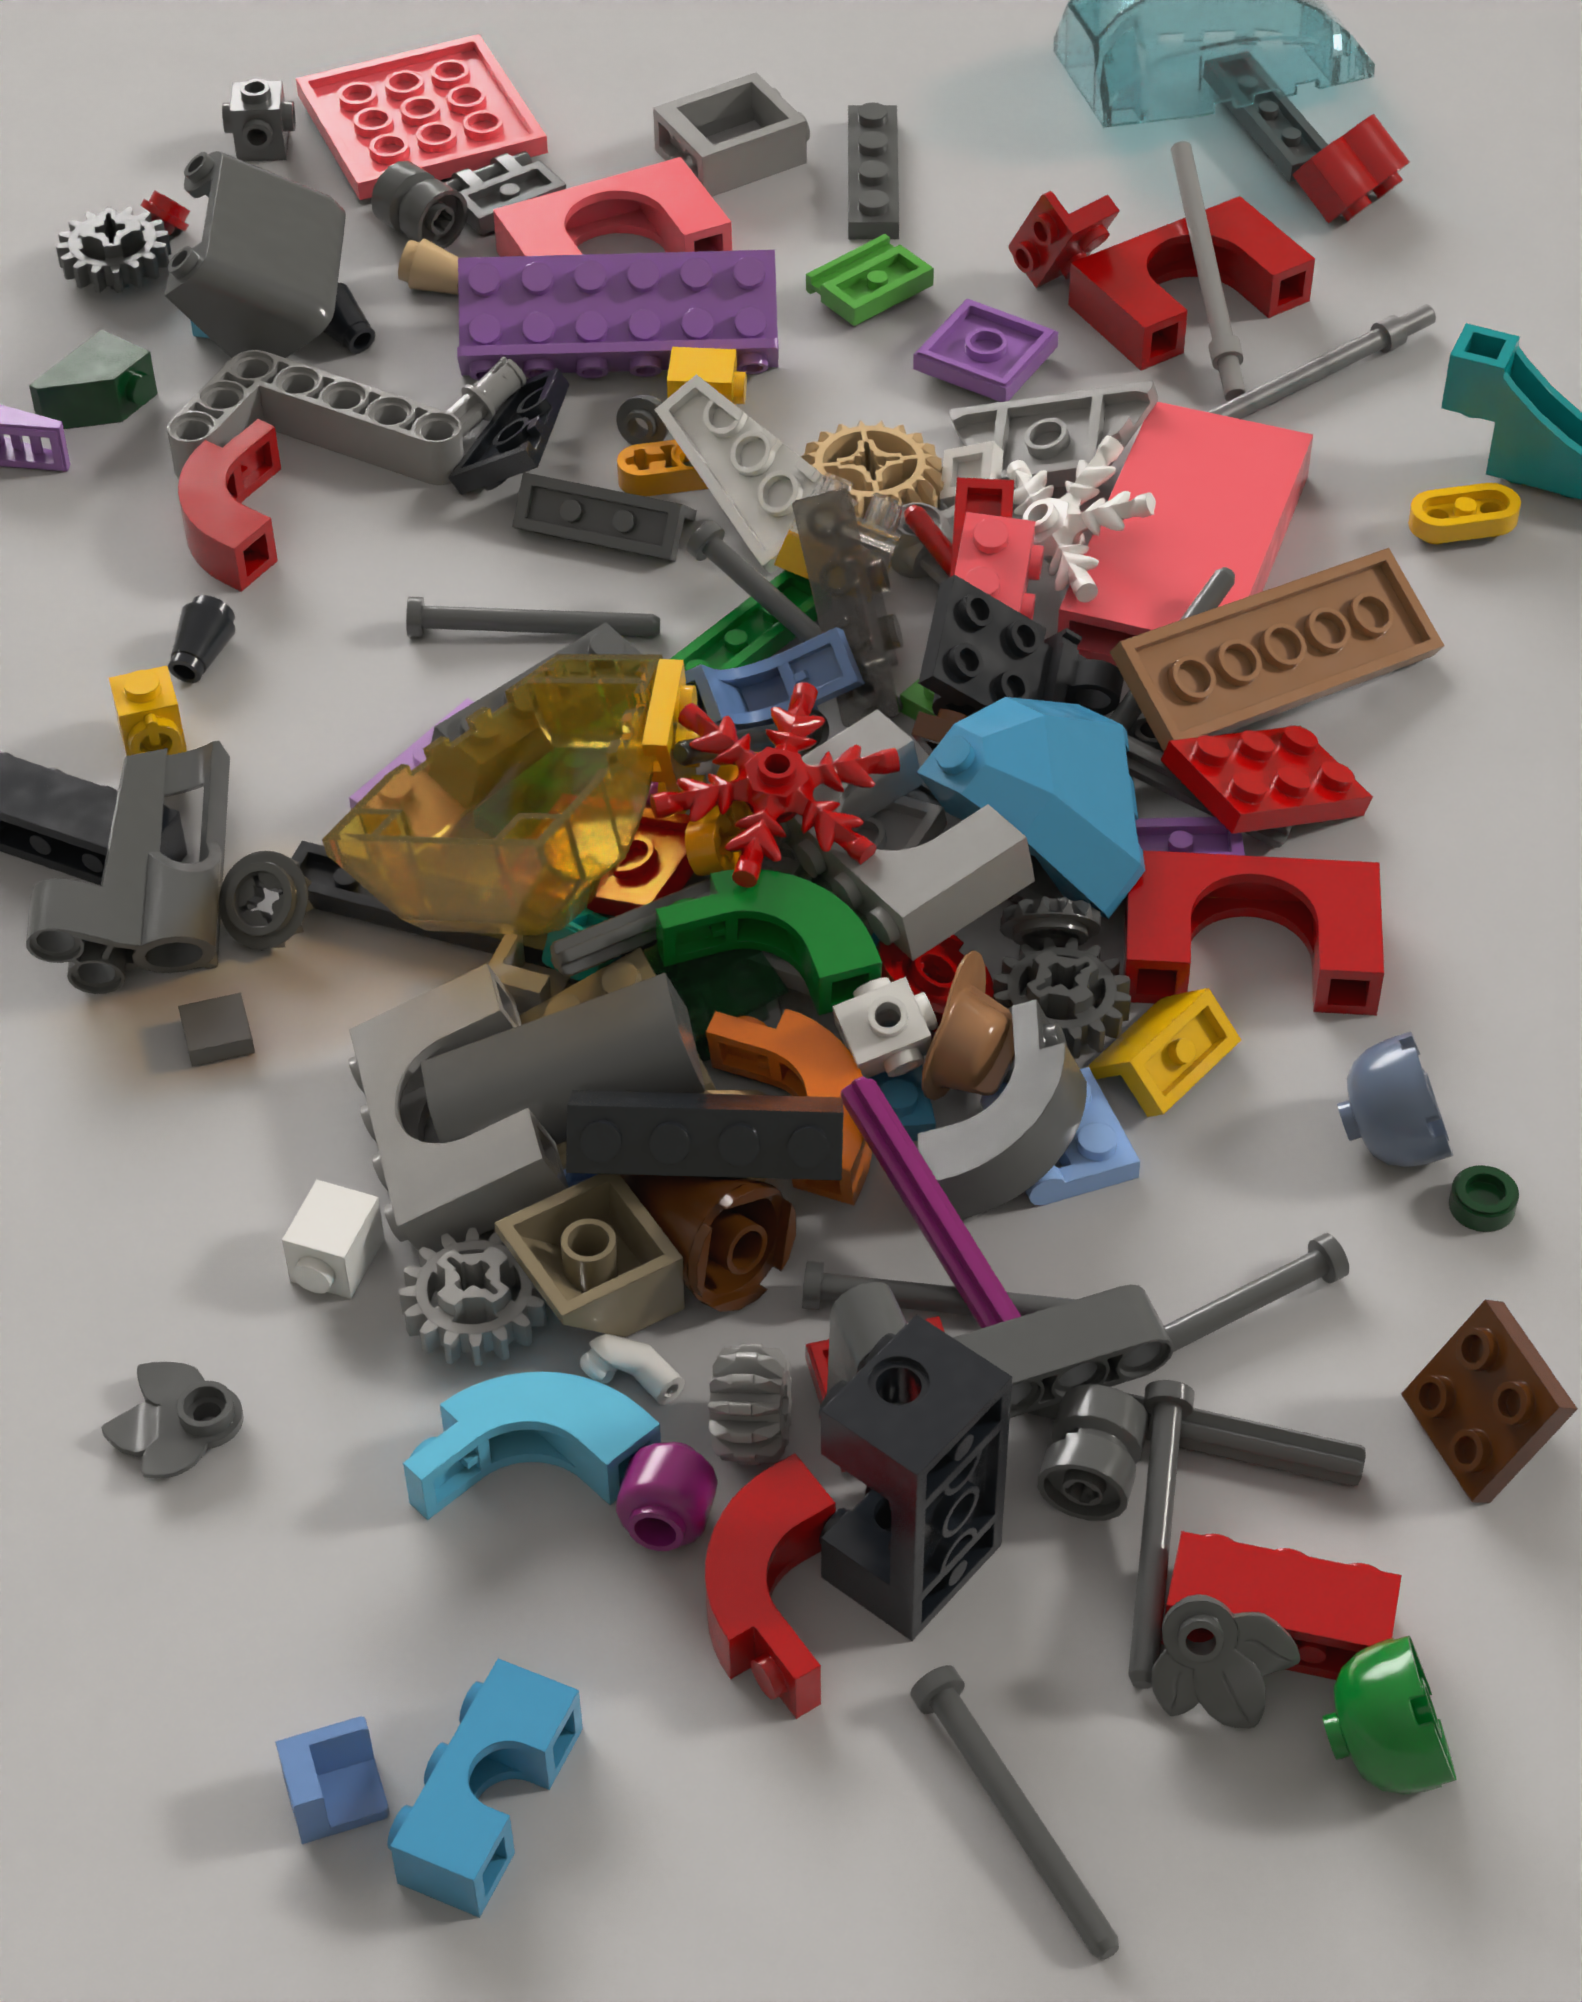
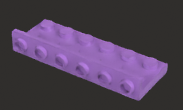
(616, 311)

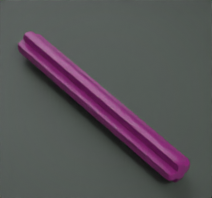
(928, 1203)

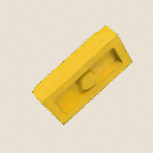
(1169, 1049)

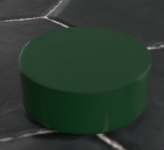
(1483, 1198)

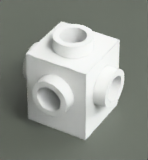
(882, 1005)

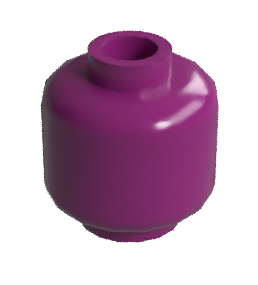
(666, 1496)

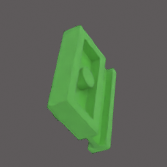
(869, 279)

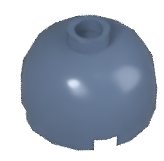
(1394, 1105)

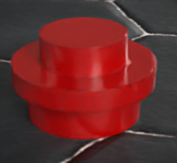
(167, 210)

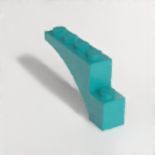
(1535, 426)

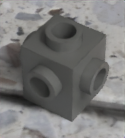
(259, 120)

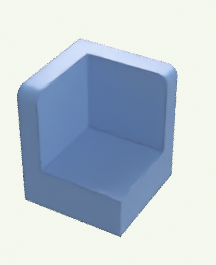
(332, 1779)

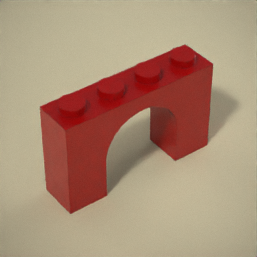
(1122, 294)
(1323, 902)

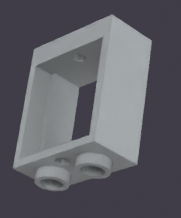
(774, 148)

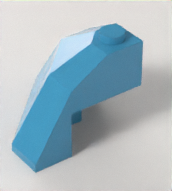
(1058, 781)

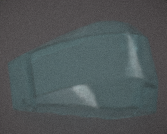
(1187, 55)

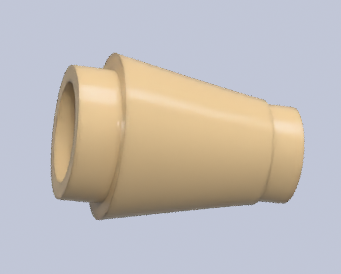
(428, 267)

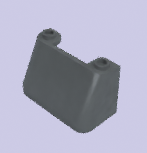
(263, 260)

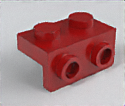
(1054, 238)

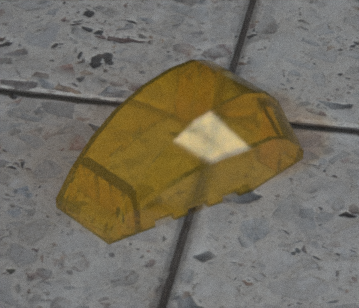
(518, 811)

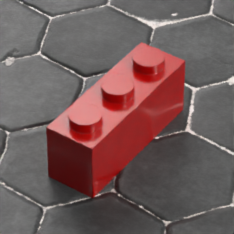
(1320, 1602)

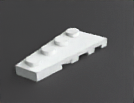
(740, 464)

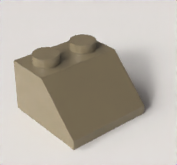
(597, 1257)

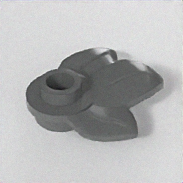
(169, 1422)
(1224, 1670)

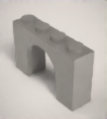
(920, 891)
(461, 1181)

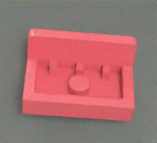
(1000, 559)

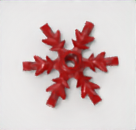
(775, 784)

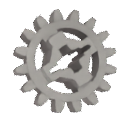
(473, 1299)

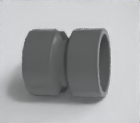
(419, 204)
(1093, 1452)

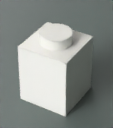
(333, 1239)

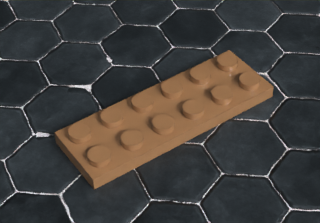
(1277, 649)

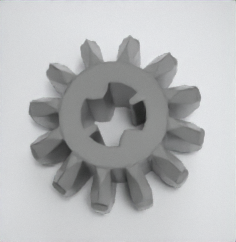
(750, 1404)

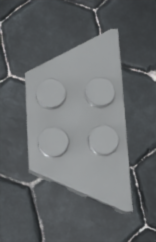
(1057, 428)

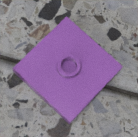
(985, 350)

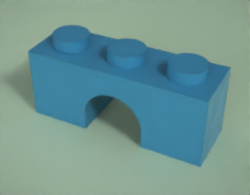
(507, 1730)

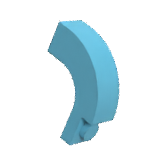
(529, 1419)

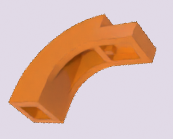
(804, 1062)

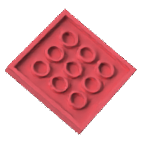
(425, 106)

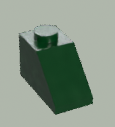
(96, 383)

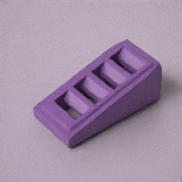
(33, 455)

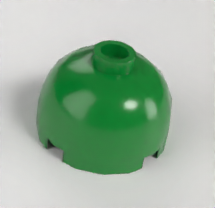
(1389, 1720)

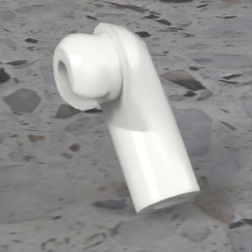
(636, 1358)

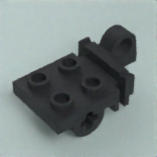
(991, 652)

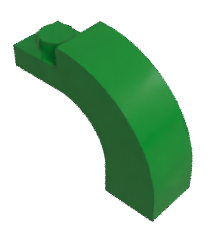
(779, 917)

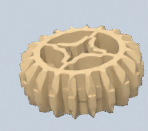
(879, 462)

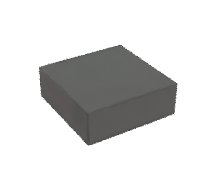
(216, 1029)

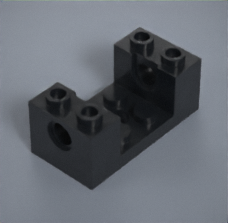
(927, 1469)

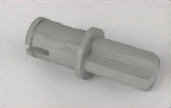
(487, 394)

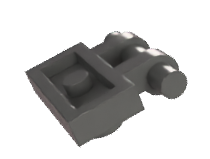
(501, 184)

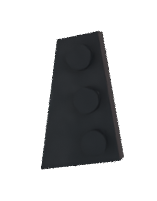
(514, 436)

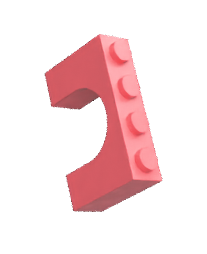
(651, 201)

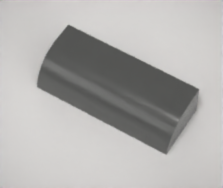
(610, 1043)

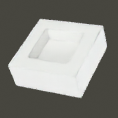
(970, 461)

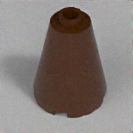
(723, 1229)

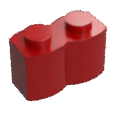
(1352, 169)

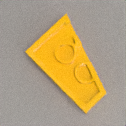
(662, 727)

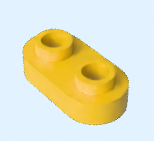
(1464, 513)

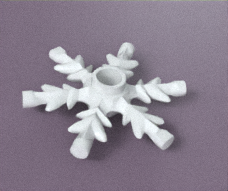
(1062, 524)

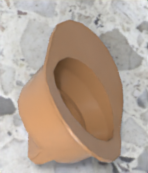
(973, 1039)

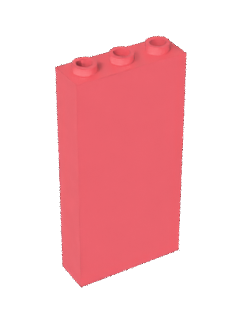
(1220, 502)

